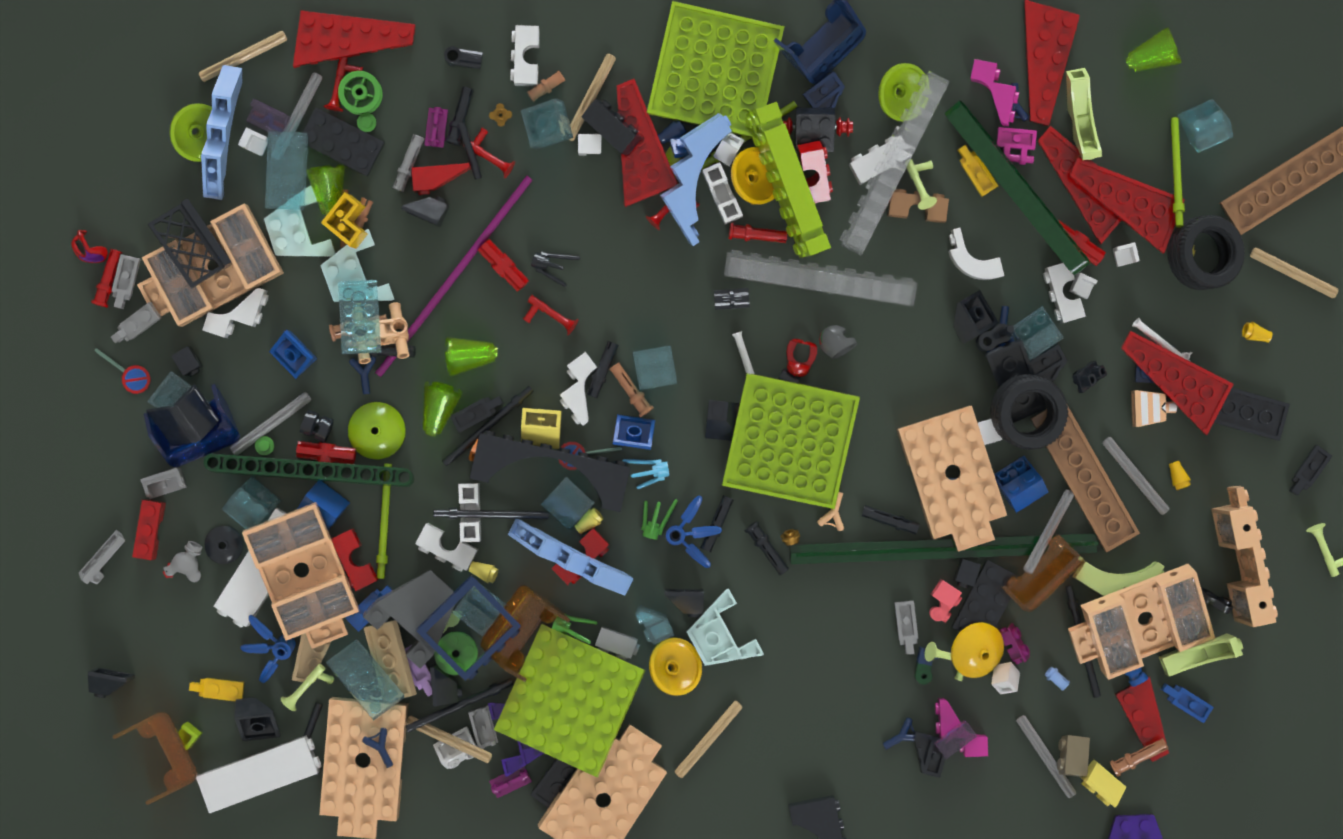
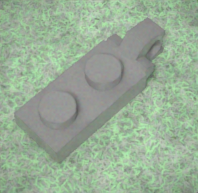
(125, 279)
(137, 323)
(906, 624)

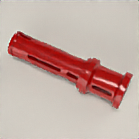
(748, 232)
(104, 288)

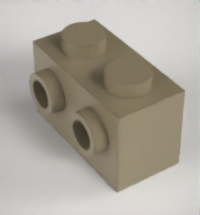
(1073, 756)

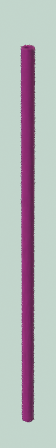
(460, 267)

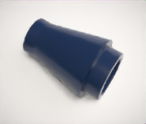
(673, 130)

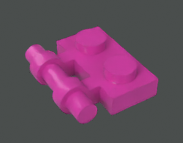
(1017, 139)

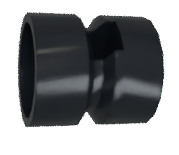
(310, 423)

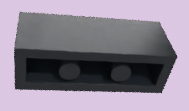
(612, 126)

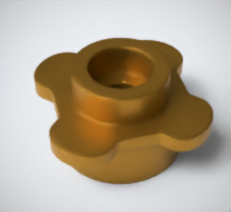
(505, 115)
(790, 537)

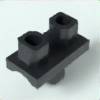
(731, 299)
(1088, 376)

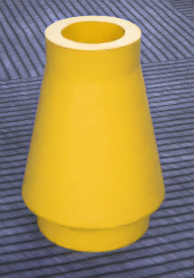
(1254, 332)
(1179, 476)

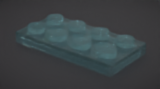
(286, 170)
(359, 317)
(365, 679)

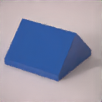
(292, 354)
(634, 432)
(329, 502)

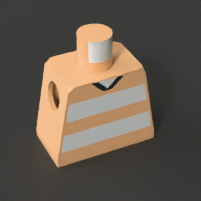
(1149, 408)

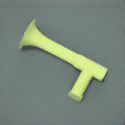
(926, 200)
(1317, 531)
(932, 652)
(290, 702)

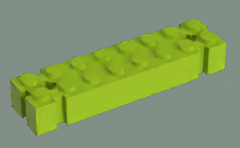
(787, 180)

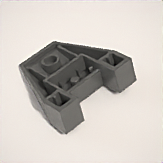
(410, 608)

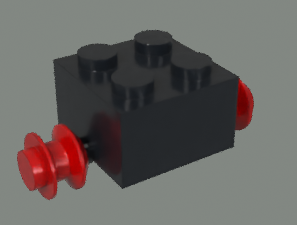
(817, 125)

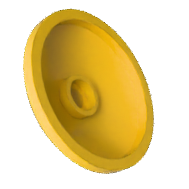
(747, 164)
(972, 644)
(684, 664)

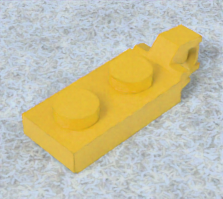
(977, 171)
(218, 689)

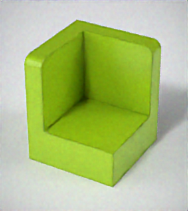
(189, 734)

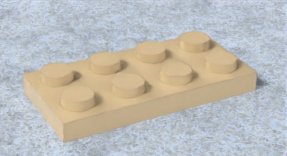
(389, 652)

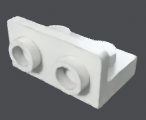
(450, 756)

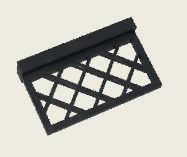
(202, 232)

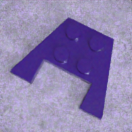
(527, 753)
(1134, 827)

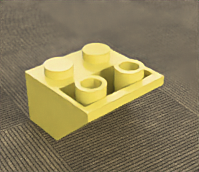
(541, 426)
(1104, 783)

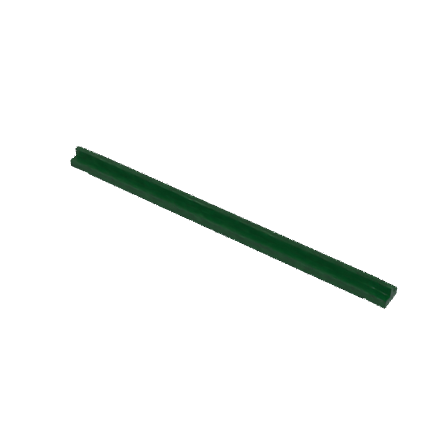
(928, 549)

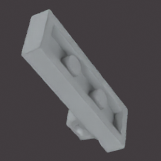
(91, 571)

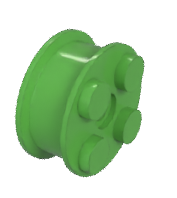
(349, 89)
(461, 642)

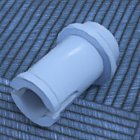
(1058, 679)

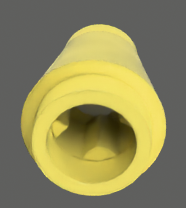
(589, 520)
(484, 571)

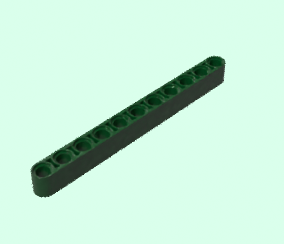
(1017, 188)
(300, 466)

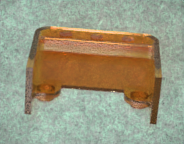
(1048, 575)
(528, 610)
(183, 770)

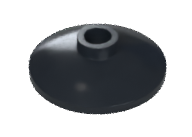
(233, 543)

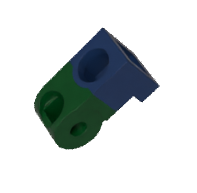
(923, 668)

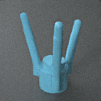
(659, 470)

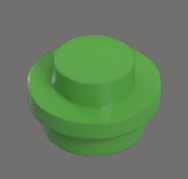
(366, 122)
(264, 445)

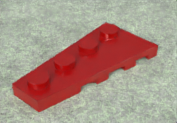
(1143, 714)

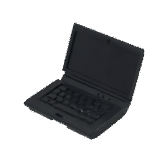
(187, 420)

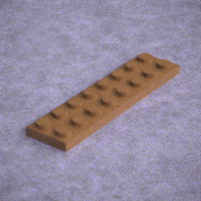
(1286, 183)
(1090, 484)

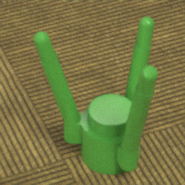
(652, 529)
(564, 627)

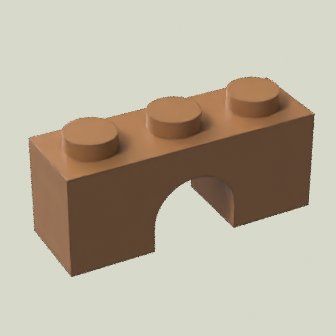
(901, 202)

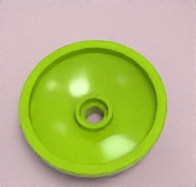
(906, 79)
(181, 128)
(390, 433)

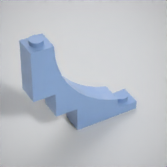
(218, 131)
(682, 197)
(569, 558)

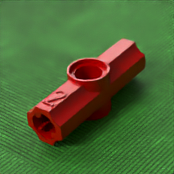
(1091, 250)
(503, 265)
(325, 452)

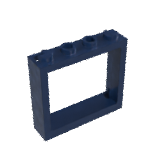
(486, 657)

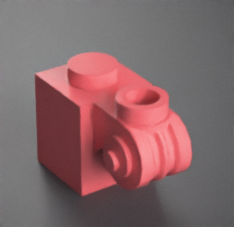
(947, 597)

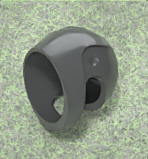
(834, 342)

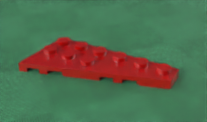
(338, 36)
(1047, 51)
(1062, 157)
(646, 167)
(1137, 204)
(1189, 386)

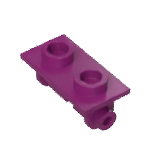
(436, 127)
(1019, 650)
(503, 785)

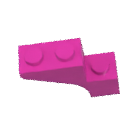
(1003, 95)
(949, 720)

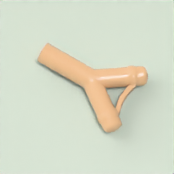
(833, 513)

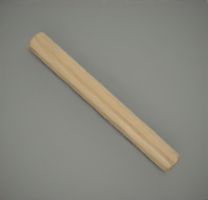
(243, 55)
(592, 93)
(1294, 273)
(708, 739)
(453, 741)

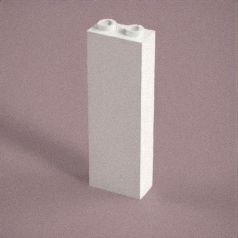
(245, 590)
(259, 773)

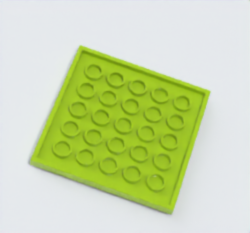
(714, 67)
(790, 440)
(570, 700)

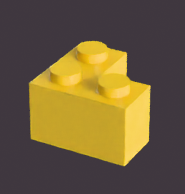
(341, 220)

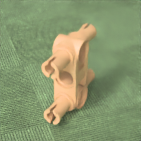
(390, 336)

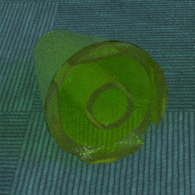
(1154, 53)
(326, 185)
(468, 354)
(438, 406)

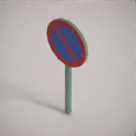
(134, 378)
(575, 447)

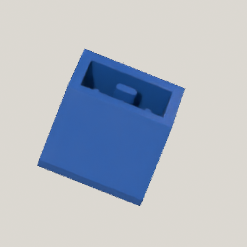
(1020, 484)

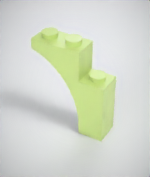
(1081, 112)
(1107, 583)
(1217, 649)

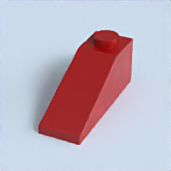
(433, 177)

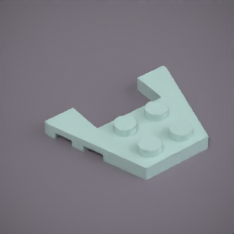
(290, 234)
(347, 267)
(713, 638)

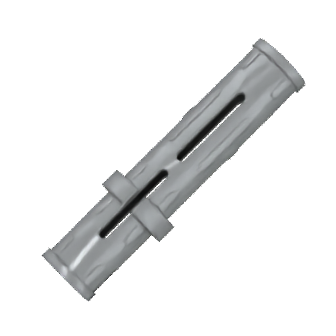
(405, 170)

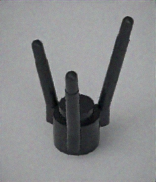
(541, 262)

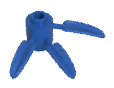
(697, 532)
(281, 649)

